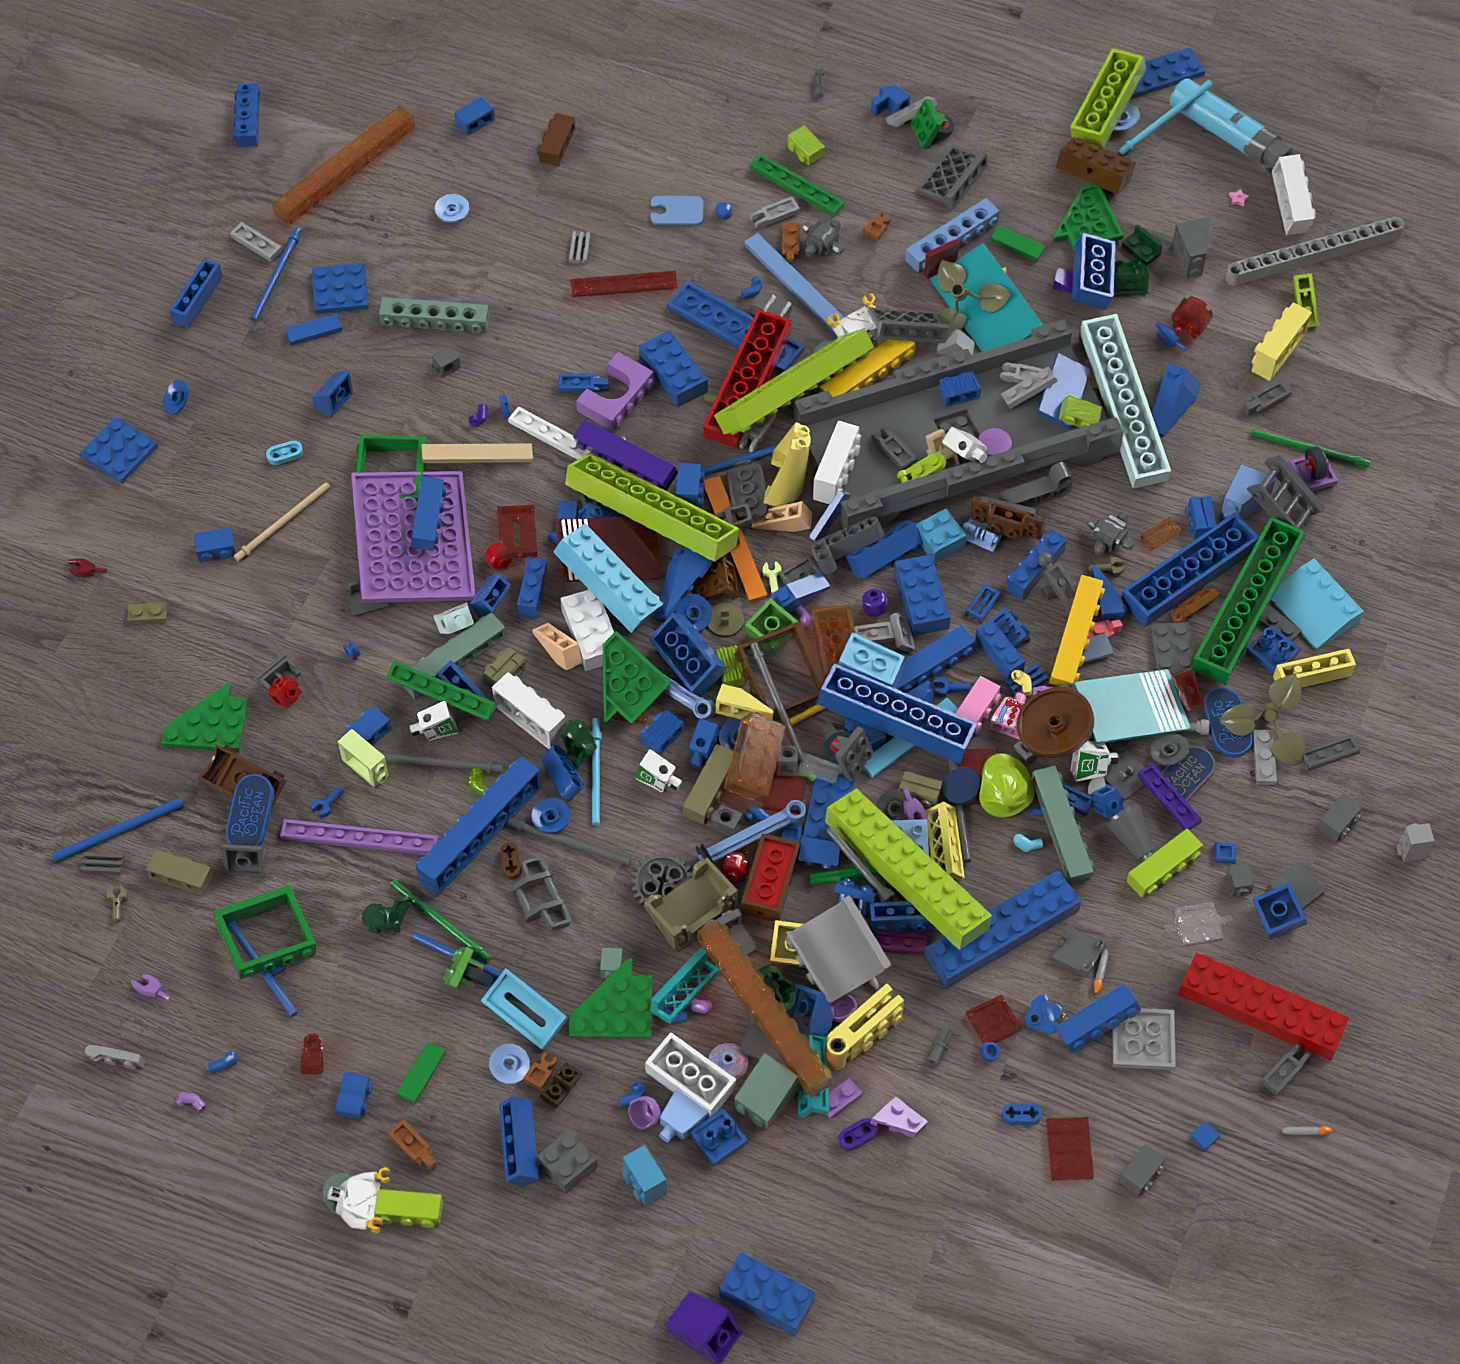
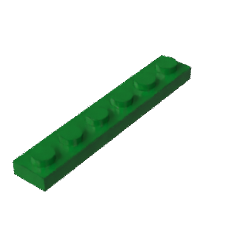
(797, 185)
(441, 690)

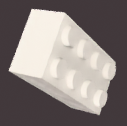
(1293, 194)
(836, 462)
(587, 625)
(528, 710)
(691, 1073)

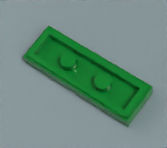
(1017, 243)
(421, 1072)

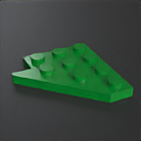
(1089, 215)
(628, 680)
(210, 722)
(616, 1008)

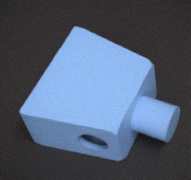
(680, 1117)

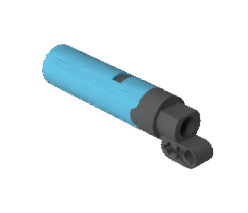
(1231, 125)

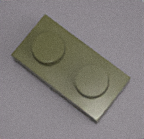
(147, 613)

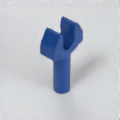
(941, 692)
(326, 803)

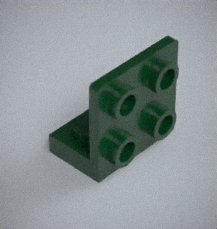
(1130, 277)

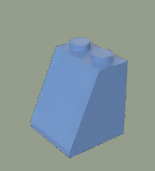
(1238, 498)

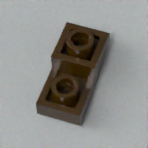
(561, 1085)

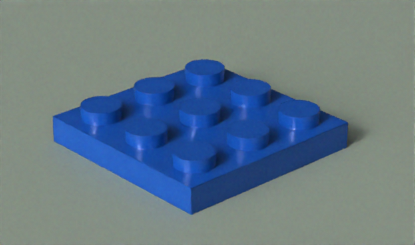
(340, 288)
(119, 450)

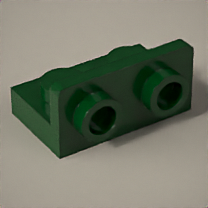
(1143, 245)

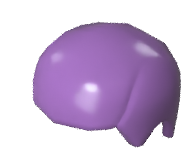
(843, 1008)
(644, 1112)

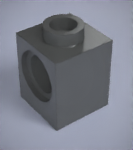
(445, 361)
(787, 761)
(728, 828)
(1240, 880)

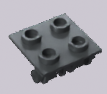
(354, 599)

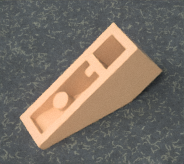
(787, 517)
(559, 646)

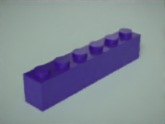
(625, 455)

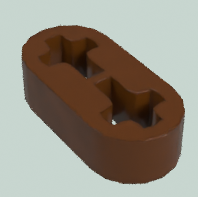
(514, 860)

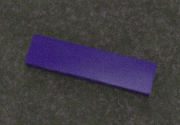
(1169, 797)

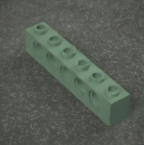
(434, 314)

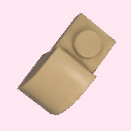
(935, 444)

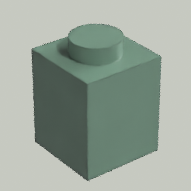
(610, 961)

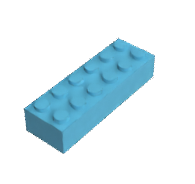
(608, 577)

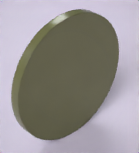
(726, 620)

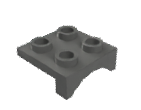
(1078, 951)

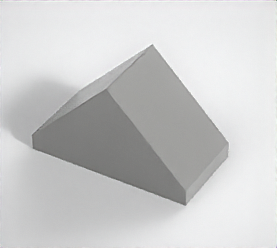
(955, 342)

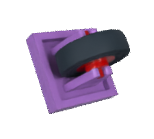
(1314, 469)

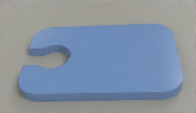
(679, 210)

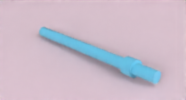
(596, 772)

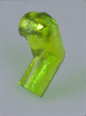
(475, 781)

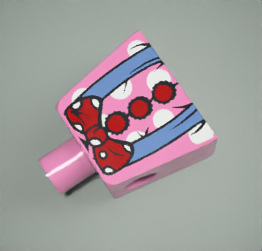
(1006, 715)

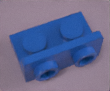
(1011, 628)

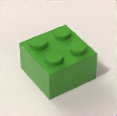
(767, 620)

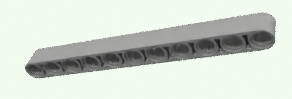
(1314, 251)

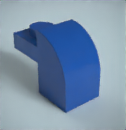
(890, 97)

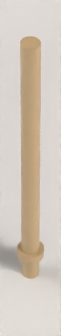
(246, 550)

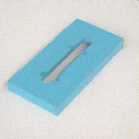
(496, 1001)

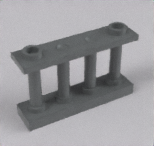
(1297, 488)

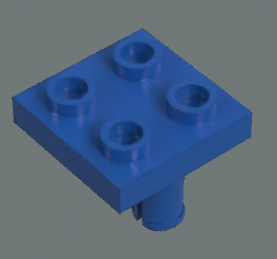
(1272, 649)
(865, 893)
(718, 1137)

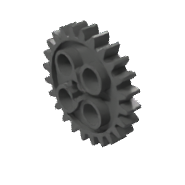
(644, 877)

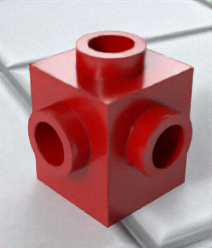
(284, 691)

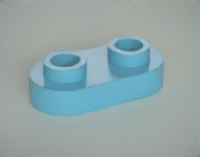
(284, 452)

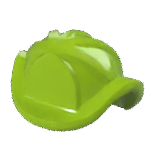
(1005, 786)

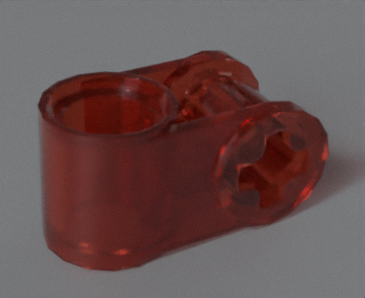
(312, 1057)

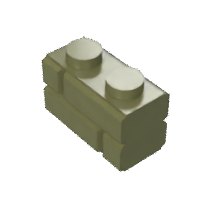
(505, 662)
(922, 788)

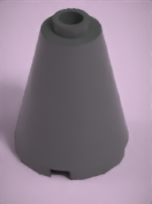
(1133, 832)

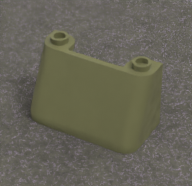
(692, 904)

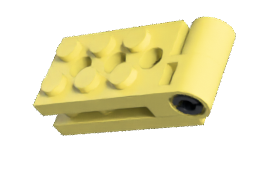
(863, 1027)

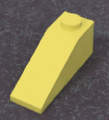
(738, 703)

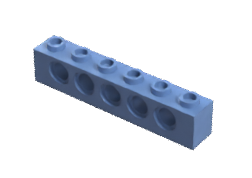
(963, 228)

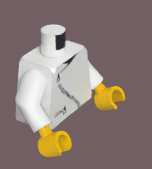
(856, 321)
(358, 1199)

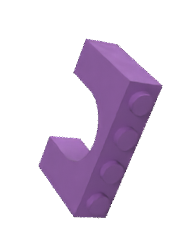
(612, 411)

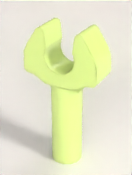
(772, 574)

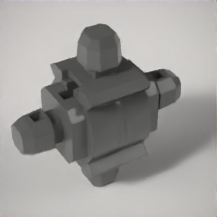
(822, 238)
(1110, 533)

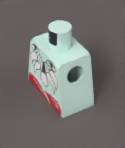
(454, 619)

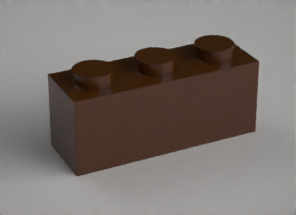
(556, 139)

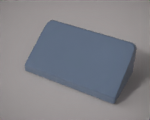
(1098, 648)

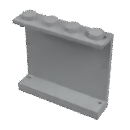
(838, 950)

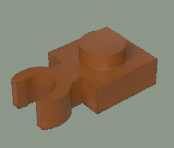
(876, 228)
(539, 1073)

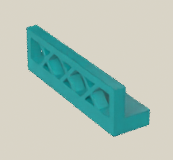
(678, 982)
(819, 1102)

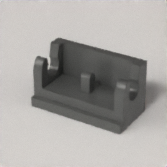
(280, 667)

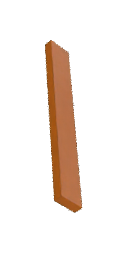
(740, 554)

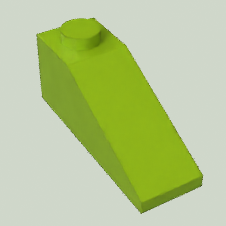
(1306, 296)

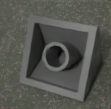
(244, 860)

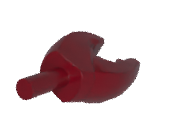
(86, 568)

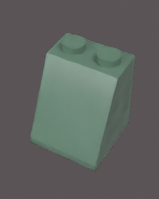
(766, 1091)

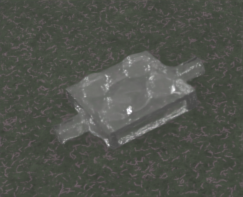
(1198, 924)

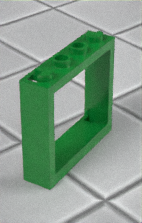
(392, 443)
(254, 906)

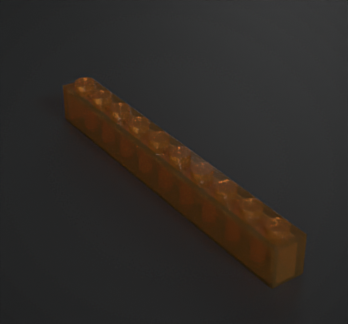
(343, 165)
(764, 1008)

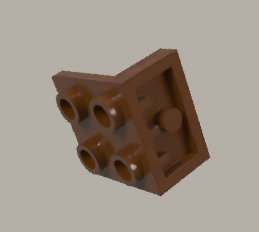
(718, 579)

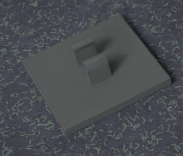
(1124, 775)

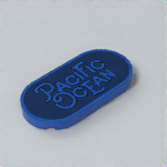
(1216, 703)
(250, 811)

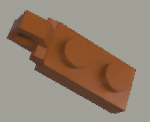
(790, 241)
(1193, 604)
(413, 1145)

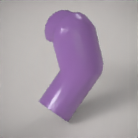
(700, 1006)
(191, 1098)

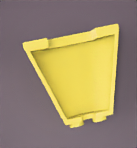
(792, 459)

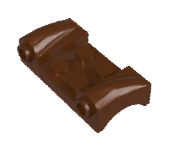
(228, 769)

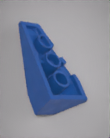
(1174, 397)
(680, 575)

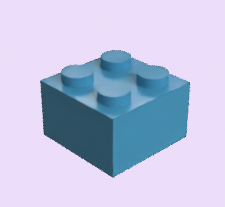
(941, 535)
(644, 1176)

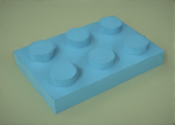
(871, 659)

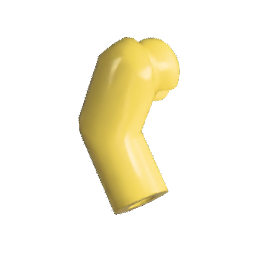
(1023, 680)

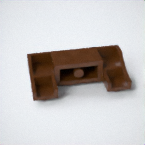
(1007, 520)

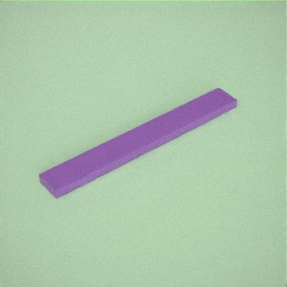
(357, 837)

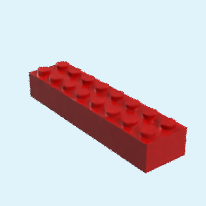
(749, 369)
(1263, 1006)

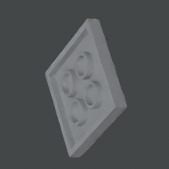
(1145, 1041)

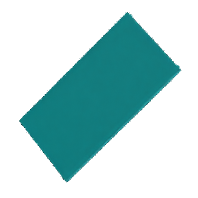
(986, 328)

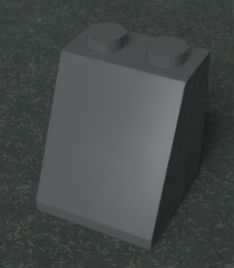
(1191, 245)

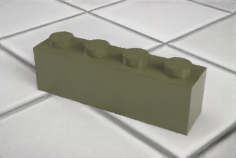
(708, 786)

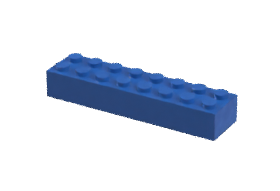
(1189, 569)
(896, 713)
(478, 826)
(1010, 927)

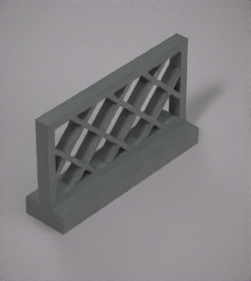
(963, 180)
(908, 325)

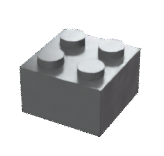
(567, 1161)

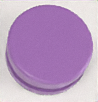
(995, 441)

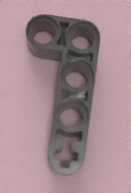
(1040, 490)
(845, 542)

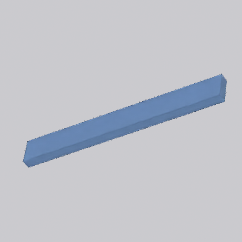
(791, 279)

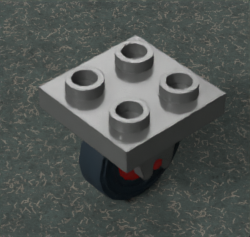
(849, 751)

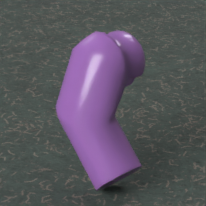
(805, 618)

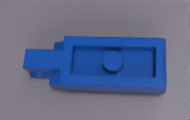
(580, 382)

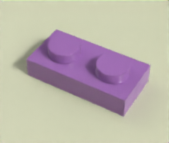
(842, 1097)

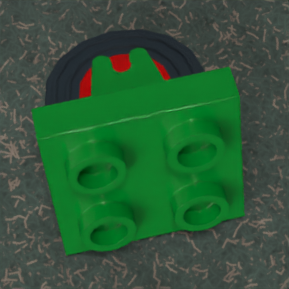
(931, 123)

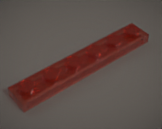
(623, 284)

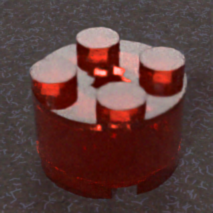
(1191, 316)

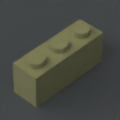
(179, 872)

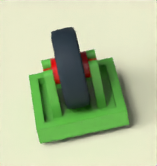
(473, 974)

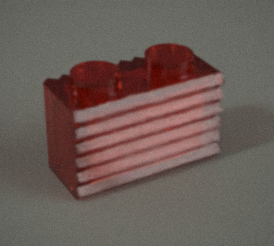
(1188, 689)

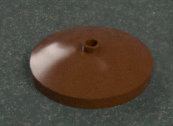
(1055, 722)

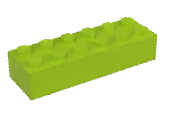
(1108, 97)

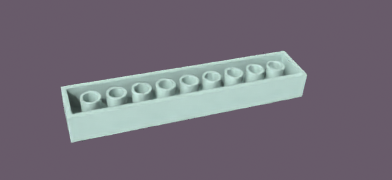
(1125, 399)

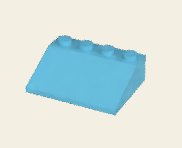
(1316, 604)

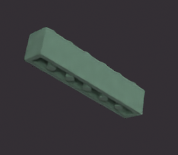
(462, 648)
(1062, 825)

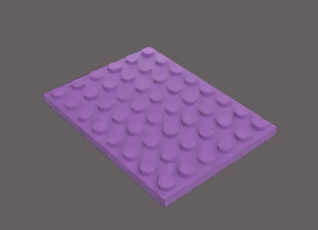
(384, 536)

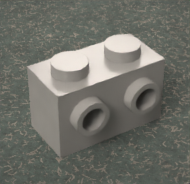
(1415, 842)

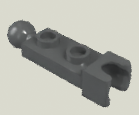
(1058, 580)

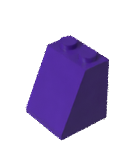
(704, 1327)

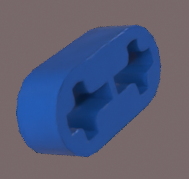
(1019, 1110)

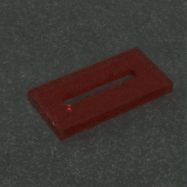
(526, 515)

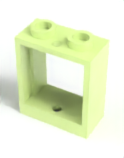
(363, 758)

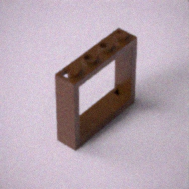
(806, 651)

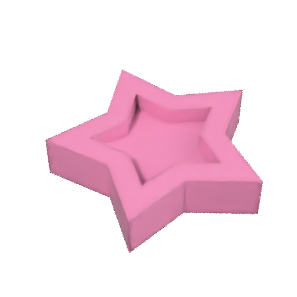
(1238, 197)

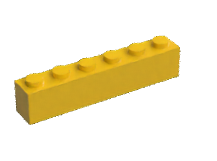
(871, 367)
(1076, 631)

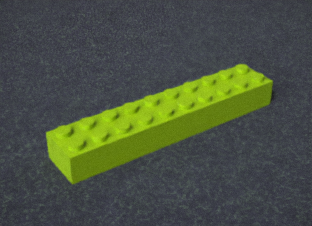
(794, 382)
(652, 506)
(908, 869)

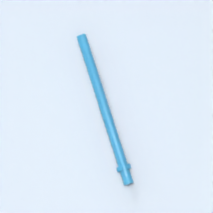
(1130, 144)

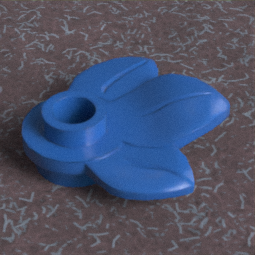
(1046, 1013)

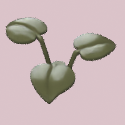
(950, 279)
(1285, 692)

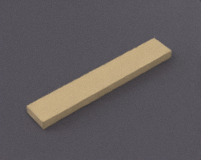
(476, 453)

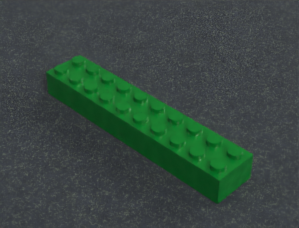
(1248, 601)

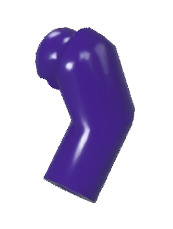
(476, 420)

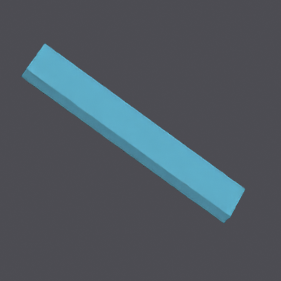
(895, 749)

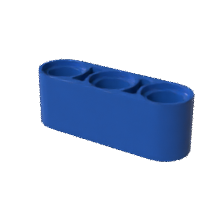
(562, 772)

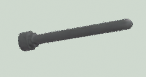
(885, 894)

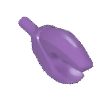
(912, 805)
(152, 989)

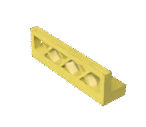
(948, 839)

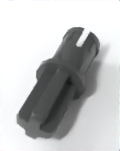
(940, 1046)

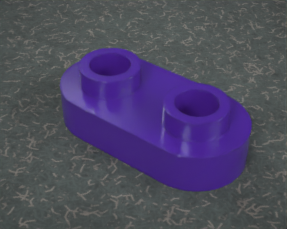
(856, 1134)

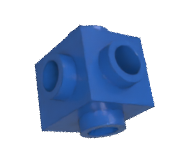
(1108, 801)

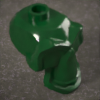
(577, 741)
(386, 919)
(781, 986)

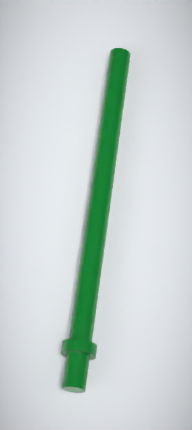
(1356, 460)
(478, 950)

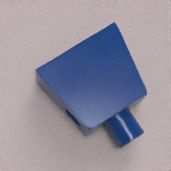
(703, 742)

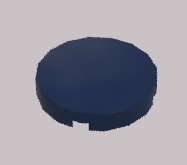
(961, 786)

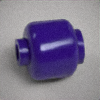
(874, 602)

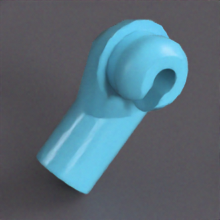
(1026, 844)

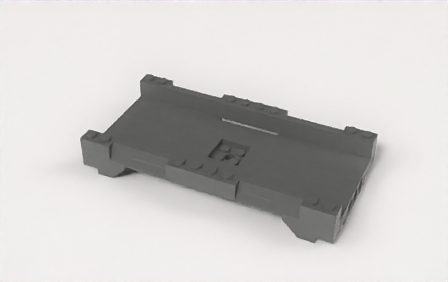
(1034, 438)

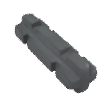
(819, 83)

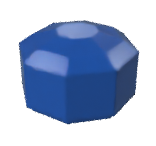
(723, 210)

